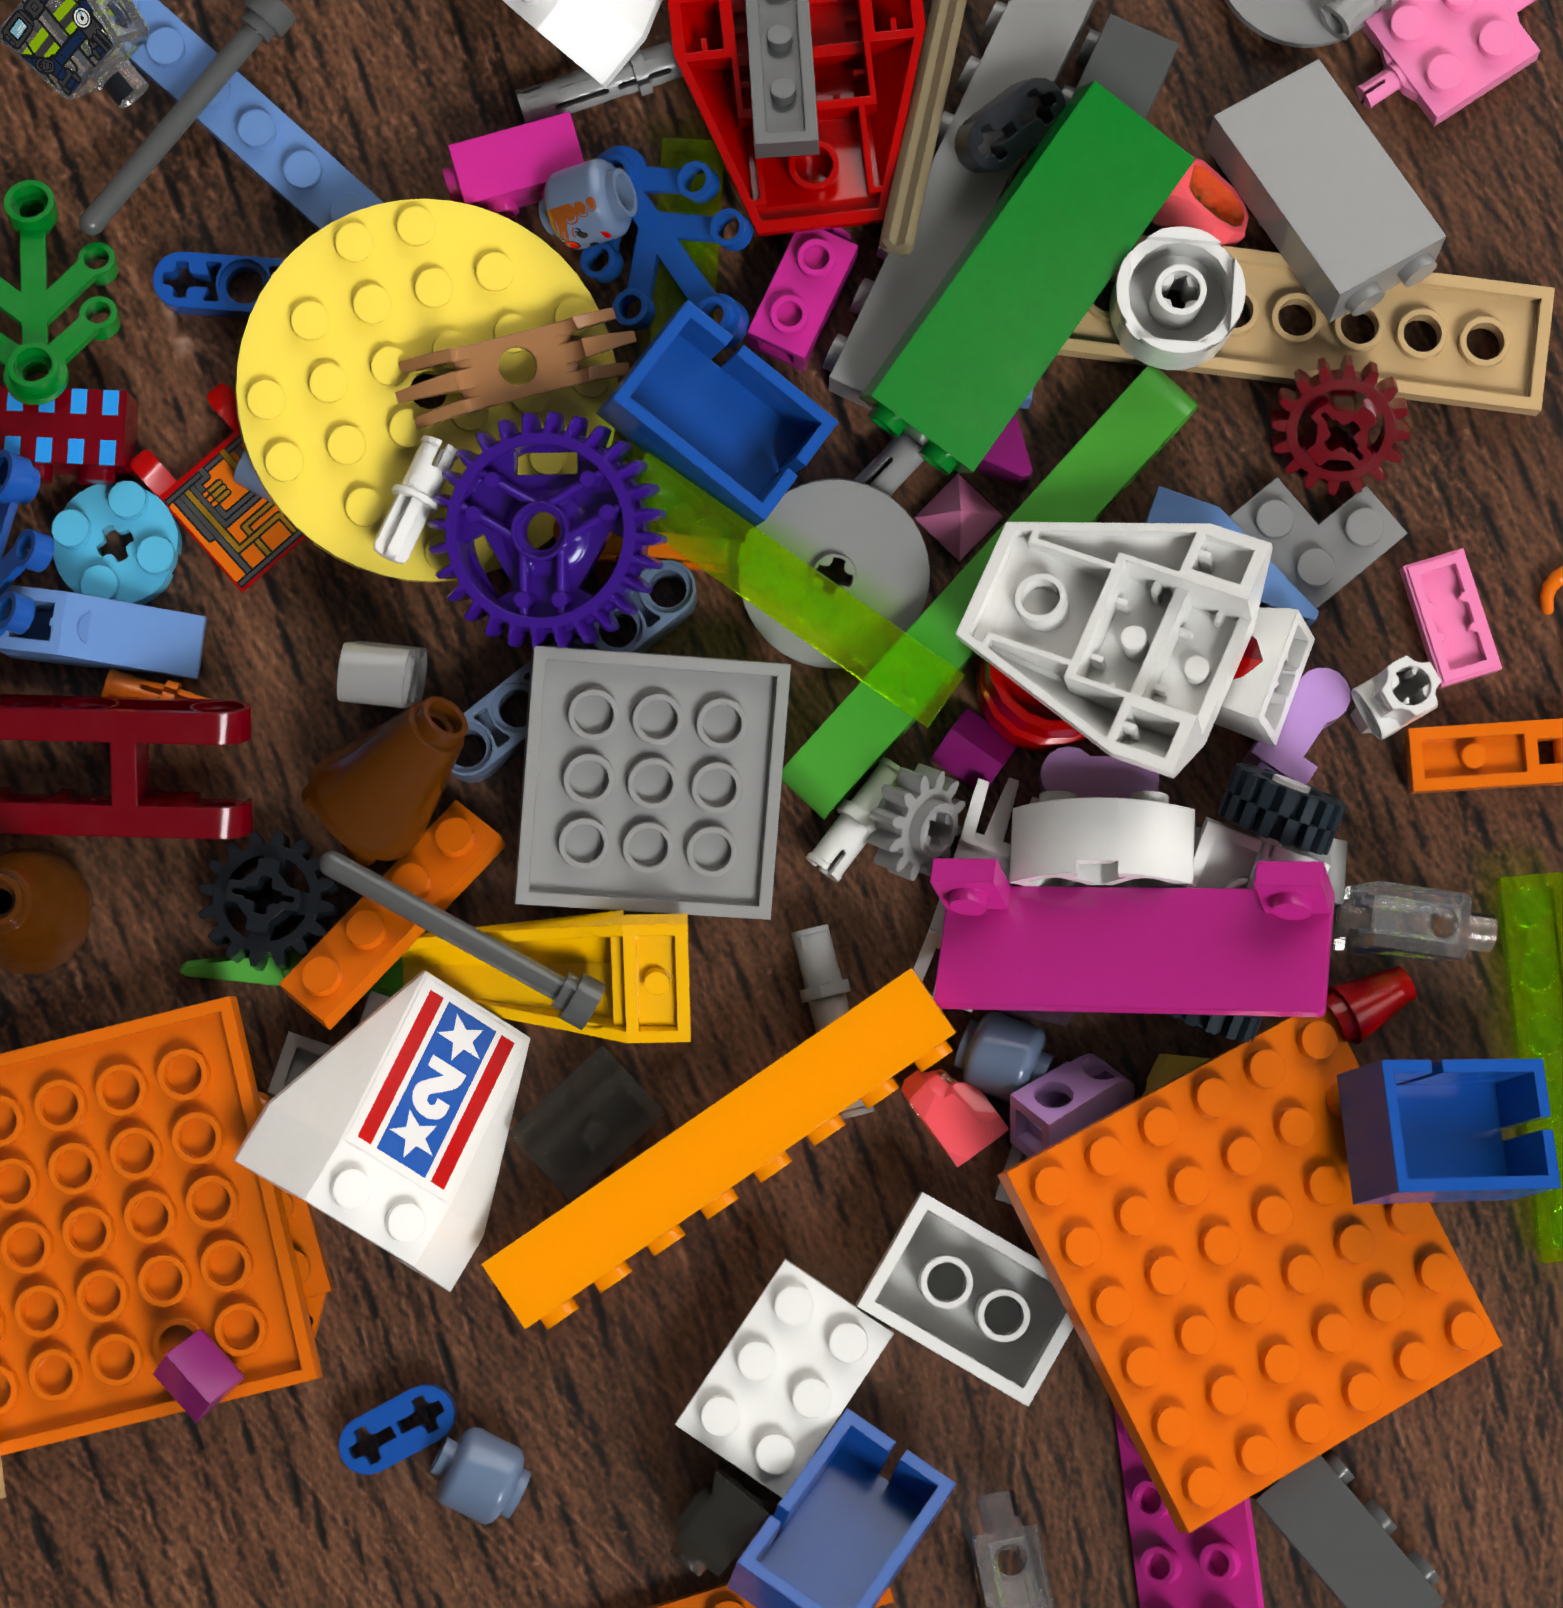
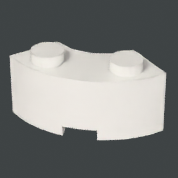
(1102, 841)

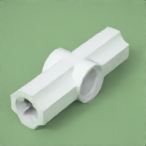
(1395, 697)

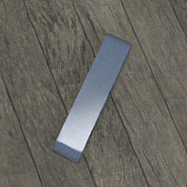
(652, 626)

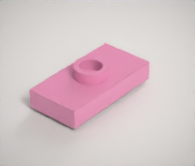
(1450, 618)

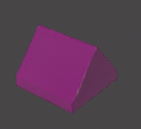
(1008, 457)
(973, 750)
(198, 1374)

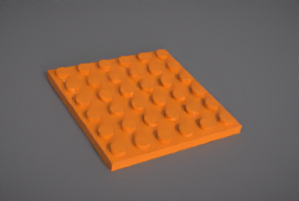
(136, 1225)
(1233, 1276)

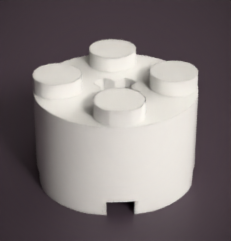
(1207, 283)

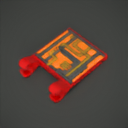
(227, 520)

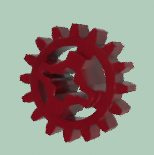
(1322, 444)

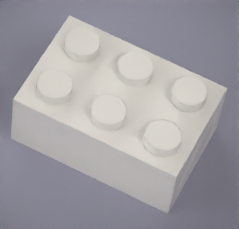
(969, 1298)
(784, 1378)

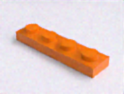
(373, 937)

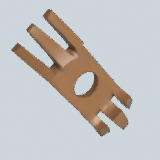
(478, 366)

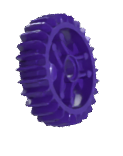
(588, 507)

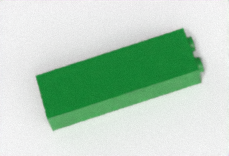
(1025, 280)

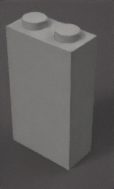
(1325, 192)

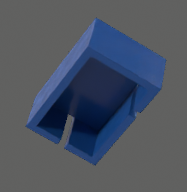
(716, 423)
(1442, 1131)
(842, 1525)

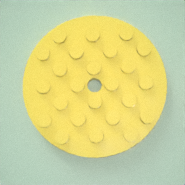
(325, 366)

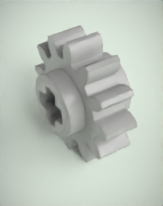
(916, 821)

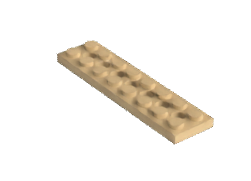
(1445, 375)

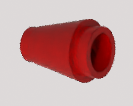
(1369, 1002)

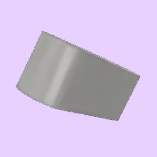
(381, 674)

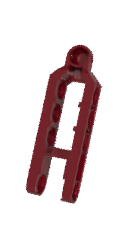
(129, 728)

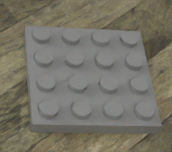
(651, 782)

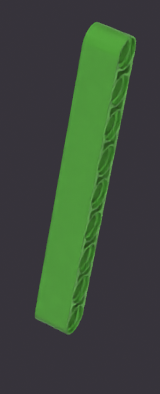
(1074, 491)

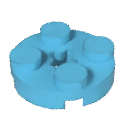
(122, 507)

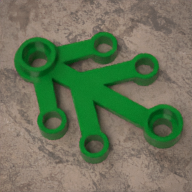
(39, 306)

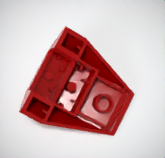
(863, 92)

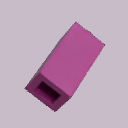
(511, 165)
(803, 295)

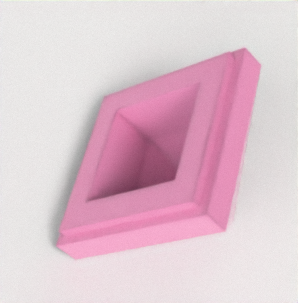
(958, 517)

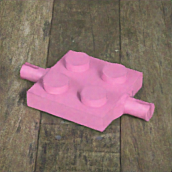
(1446, 52)

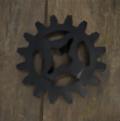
(266, 927)

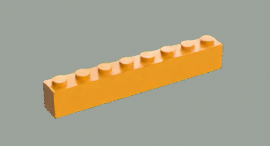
(719, 1149)

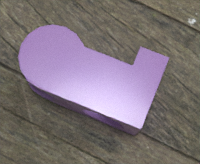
(1316, 704)
(1093, 776)
(1065, 1102)

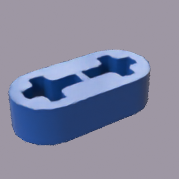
(404, 1443)

